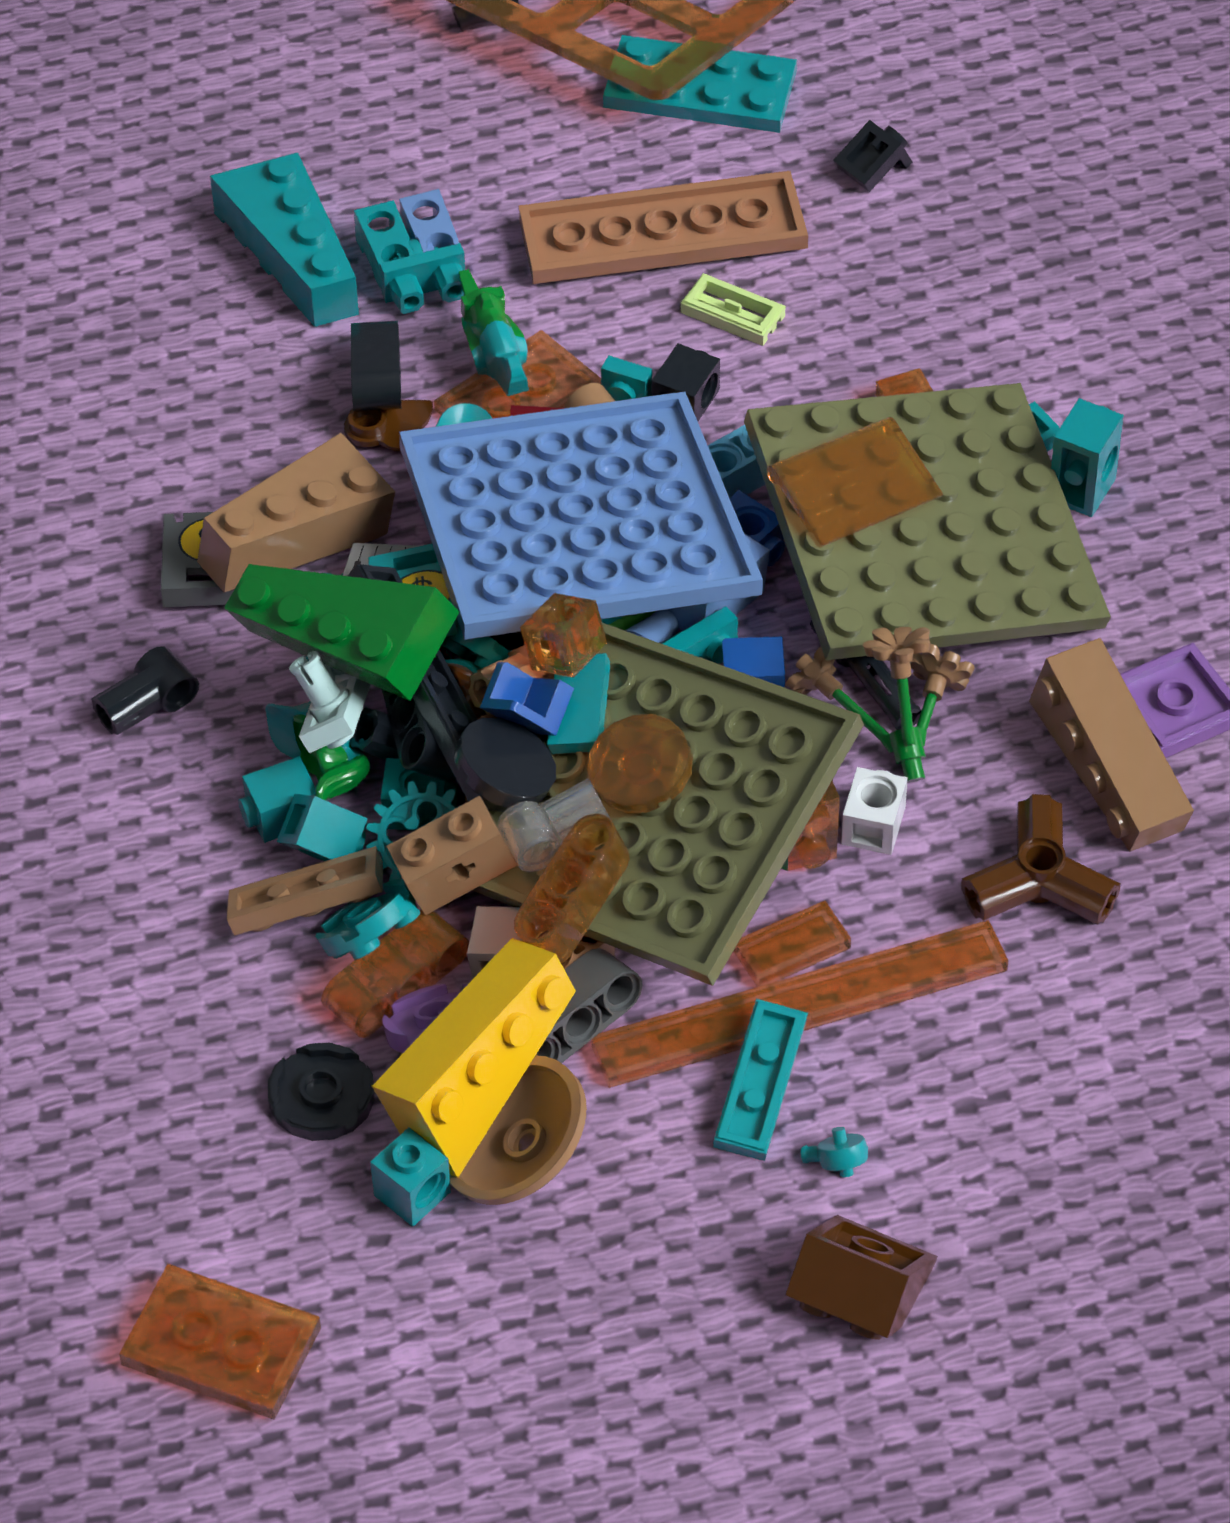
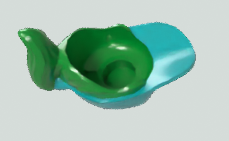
(335, 768)

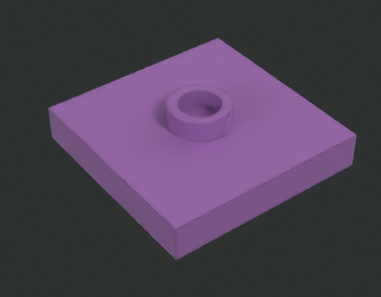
(1180, 698)

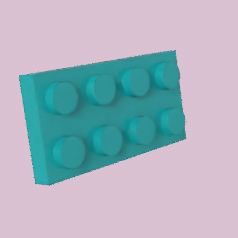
(733, 91)

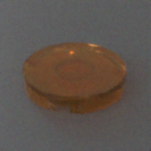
(640, 763)

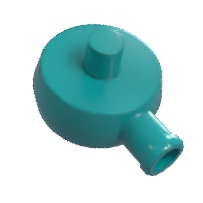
(838, 1152)

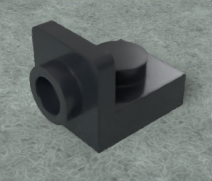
(872, 154)

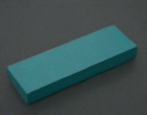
(760, 1080)

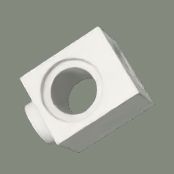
(874, 810)

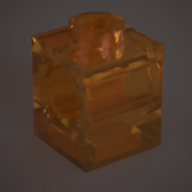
(563, 635)

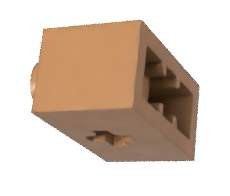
(452, 855)

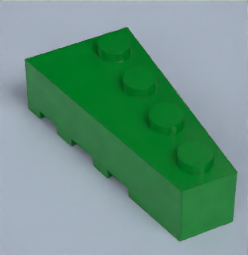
(356, 624)

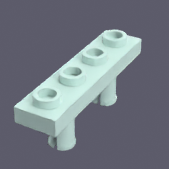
(334, 702)

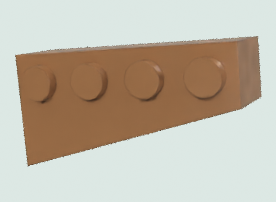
(298, 514)
(1110, 745)

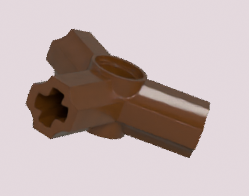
(1040, 871)

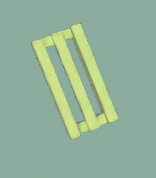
(729, 314)

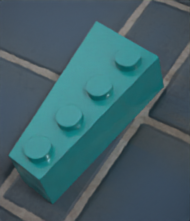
(288, 230)

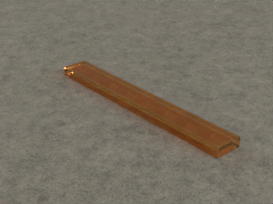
(824, 994)

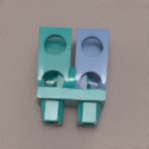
(412, 252)

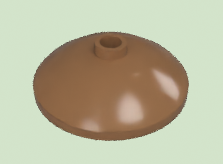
(528, 1137)

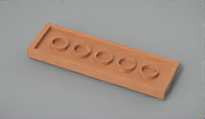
(662, 227)

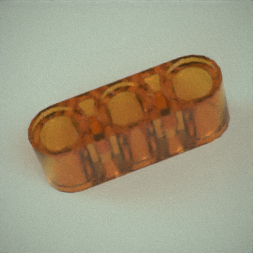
(573, 866)
(401, 964)

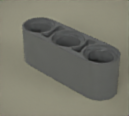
(602, 995)

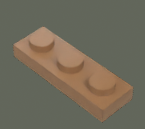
(305, 891)

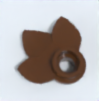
(383, 426)

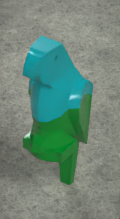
(492, 335)

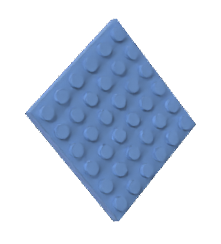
(578, 505)

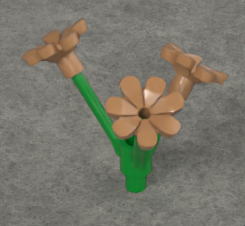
(903, 653)

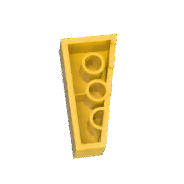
(476, 1051)

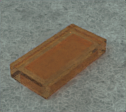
(792, 944)

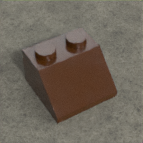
(859, 1277)

